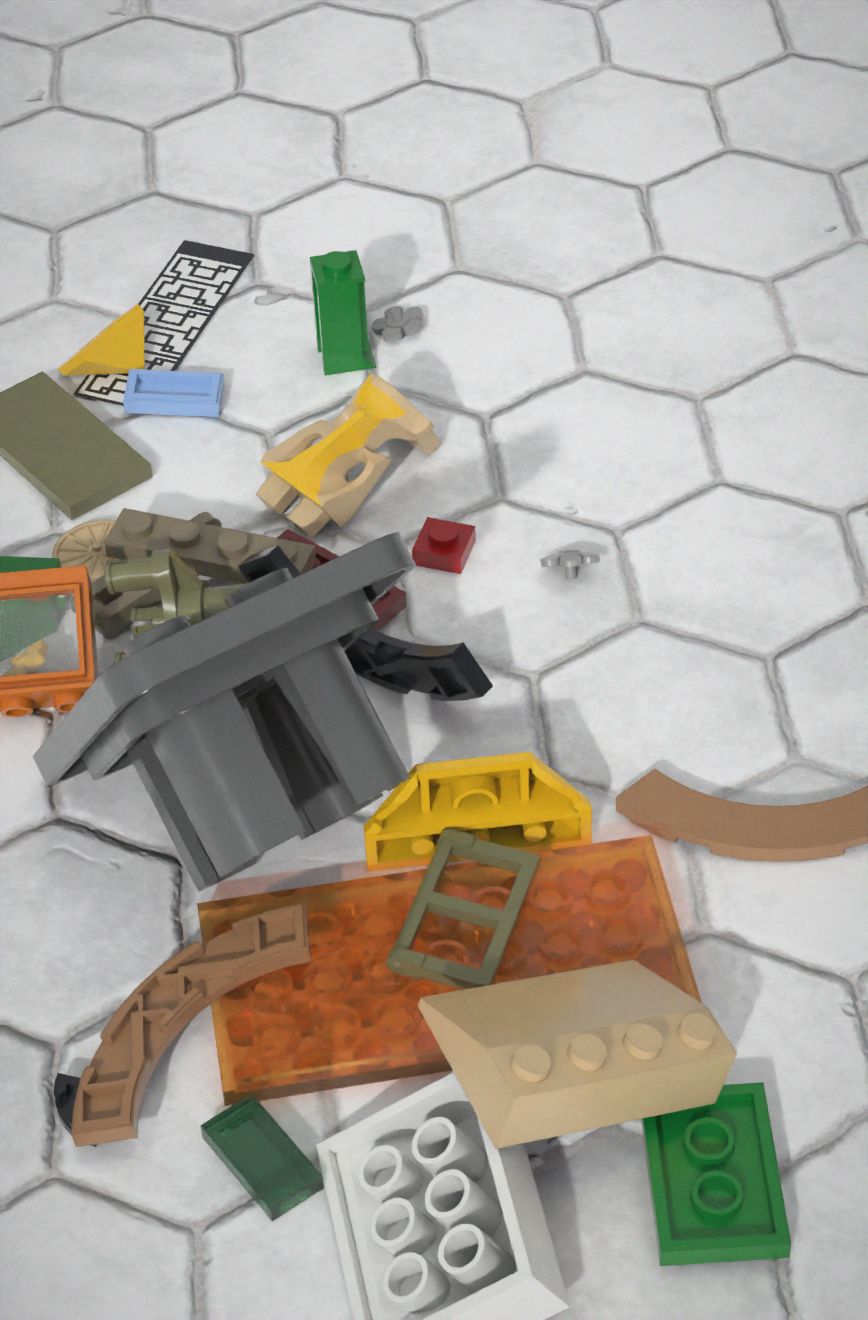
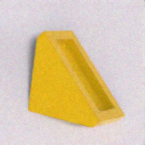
(113, 349)

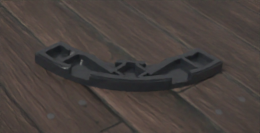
(399, 665)

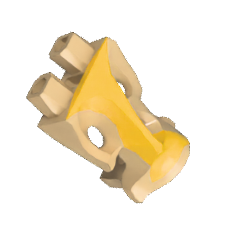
(322, 471)

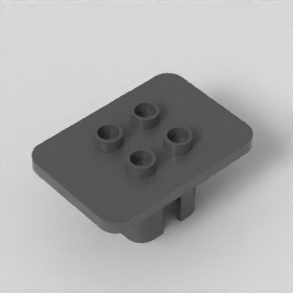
(246, 717)

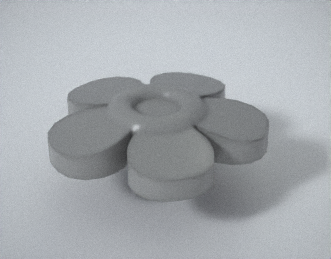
(398, 323)
(569, 560)

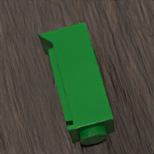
(340, 312)

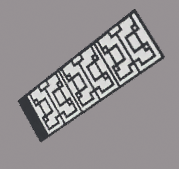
(176, 311)

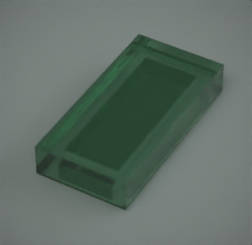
(262, 1157)

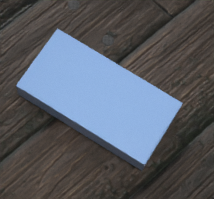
(173, 393)

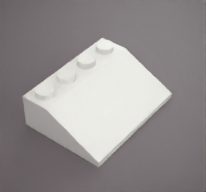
(438, 1216)

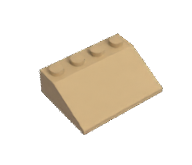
(578, 1050)

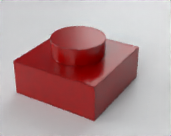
(444, 545)

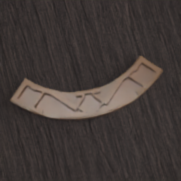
(746, 829)
(164, 1003)

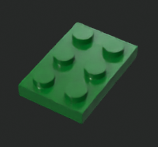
(716, 1181)

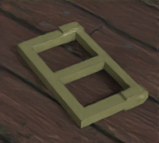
(467, 846)

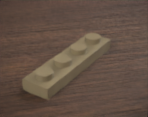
(202, 547)

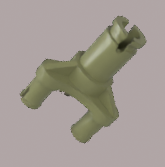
(179, 590)

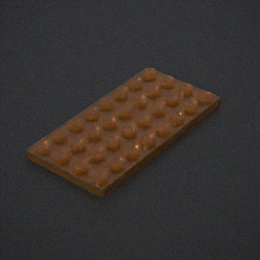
(361, 1024)

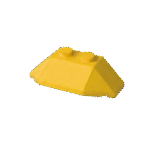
(495, 797)

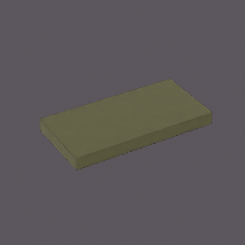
(65, 447)

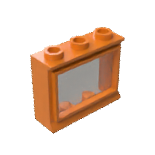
(46, 639)

